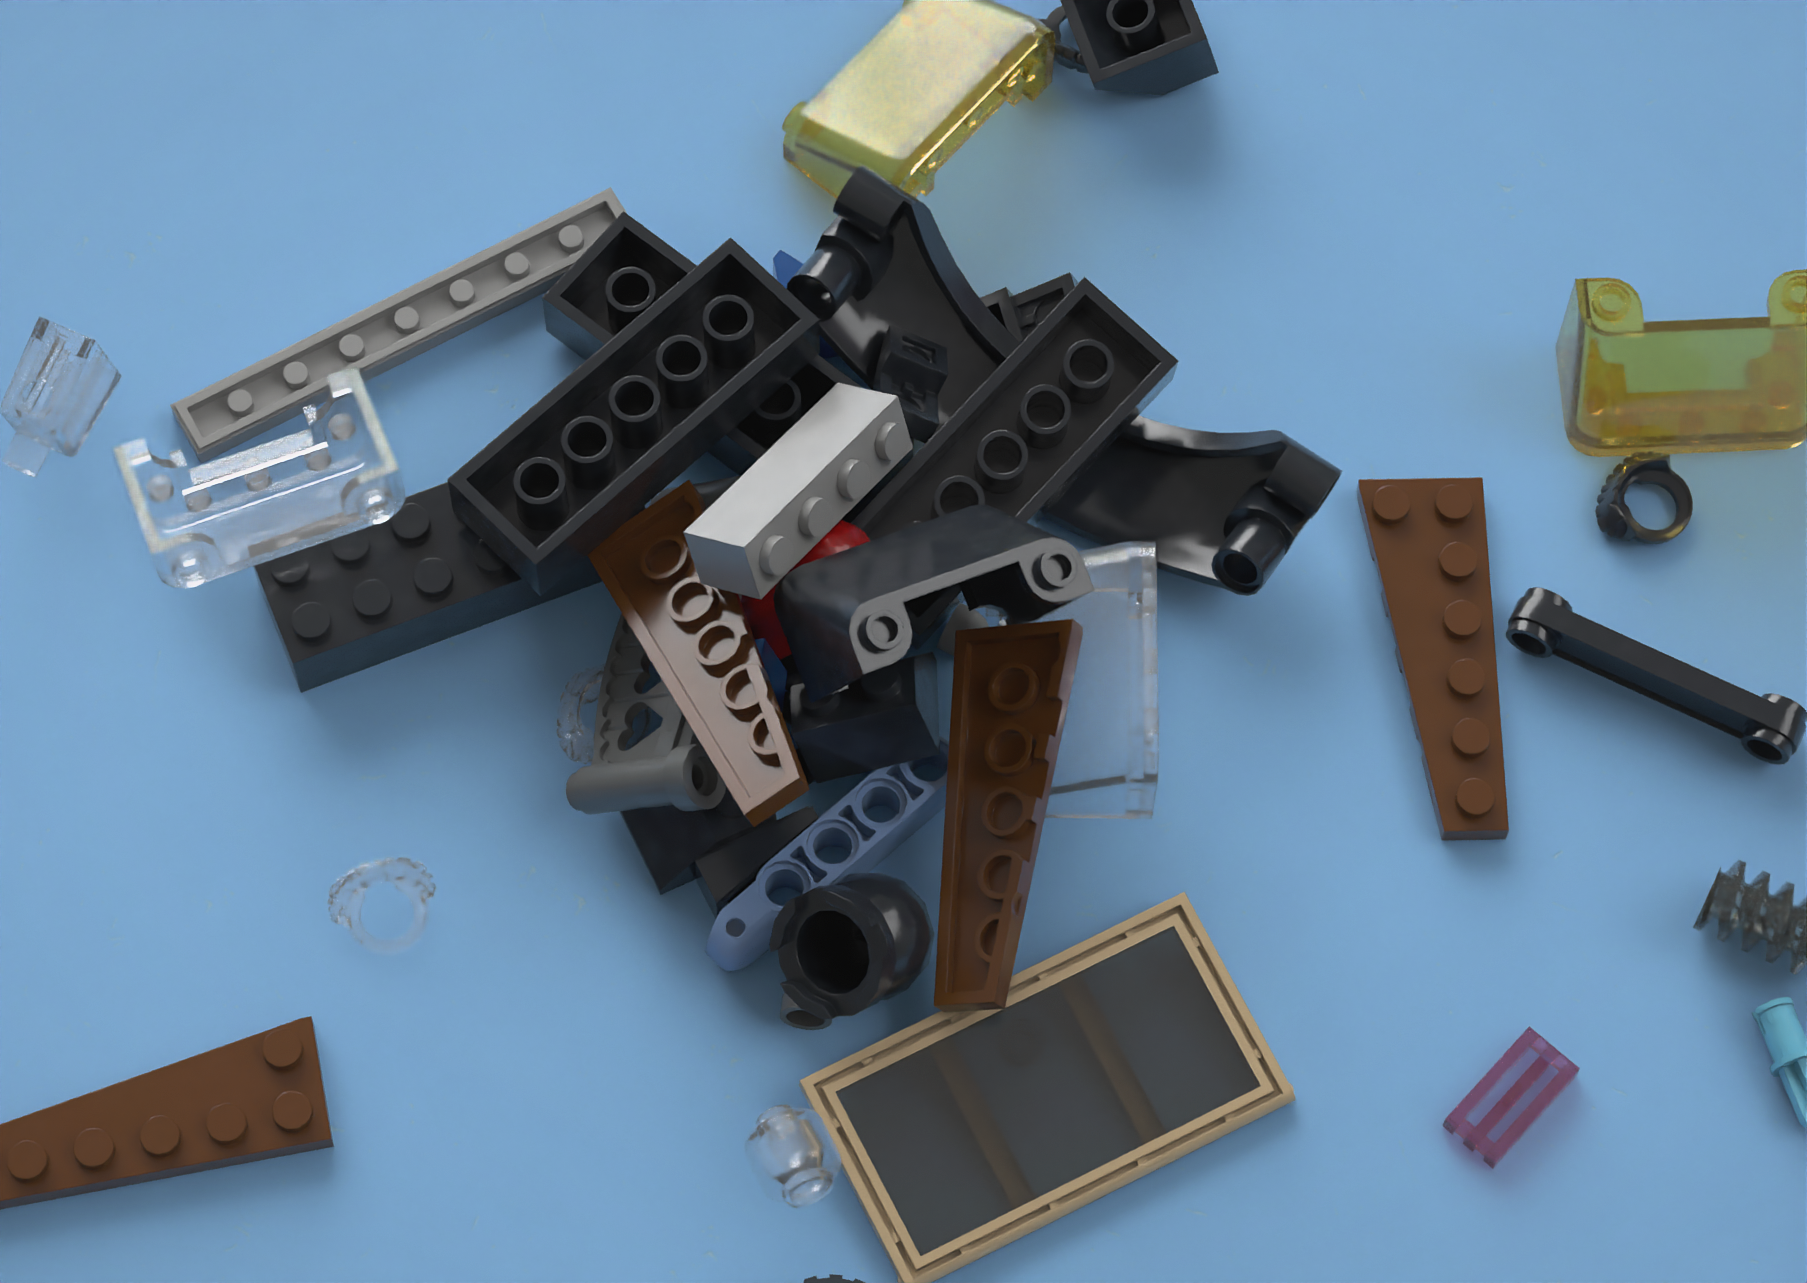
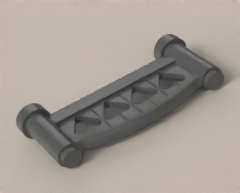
(669, 762)

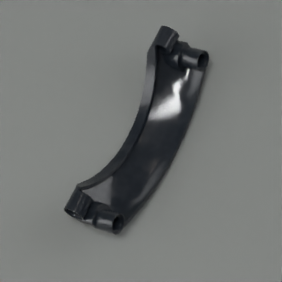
(1208, 499)

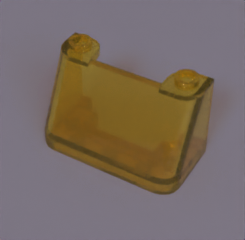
(919, 93)
(1682, 380)

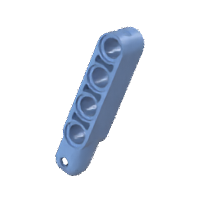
(842, 826)

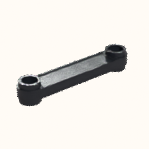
(1766, 724)

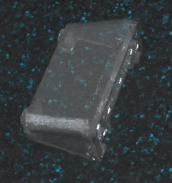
(269, 496)
(1112, 719)

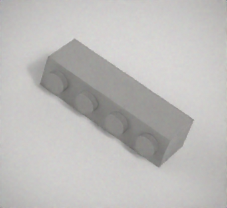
(798, 490)

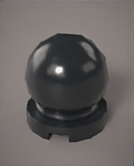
(852, 943)

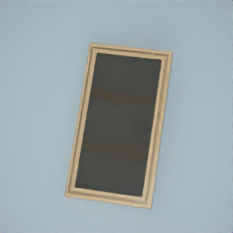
(1040, 1107)

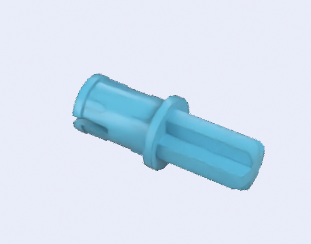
(1787, 1048)

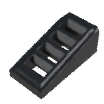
(735, 865)

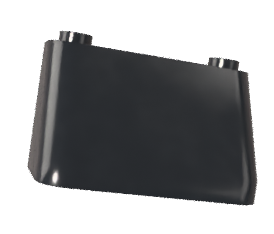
(849, 610)

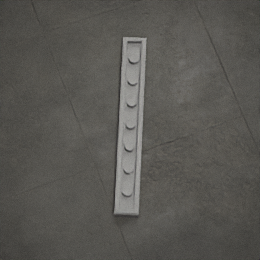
(393, 329)

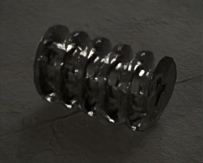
(1757, 914)

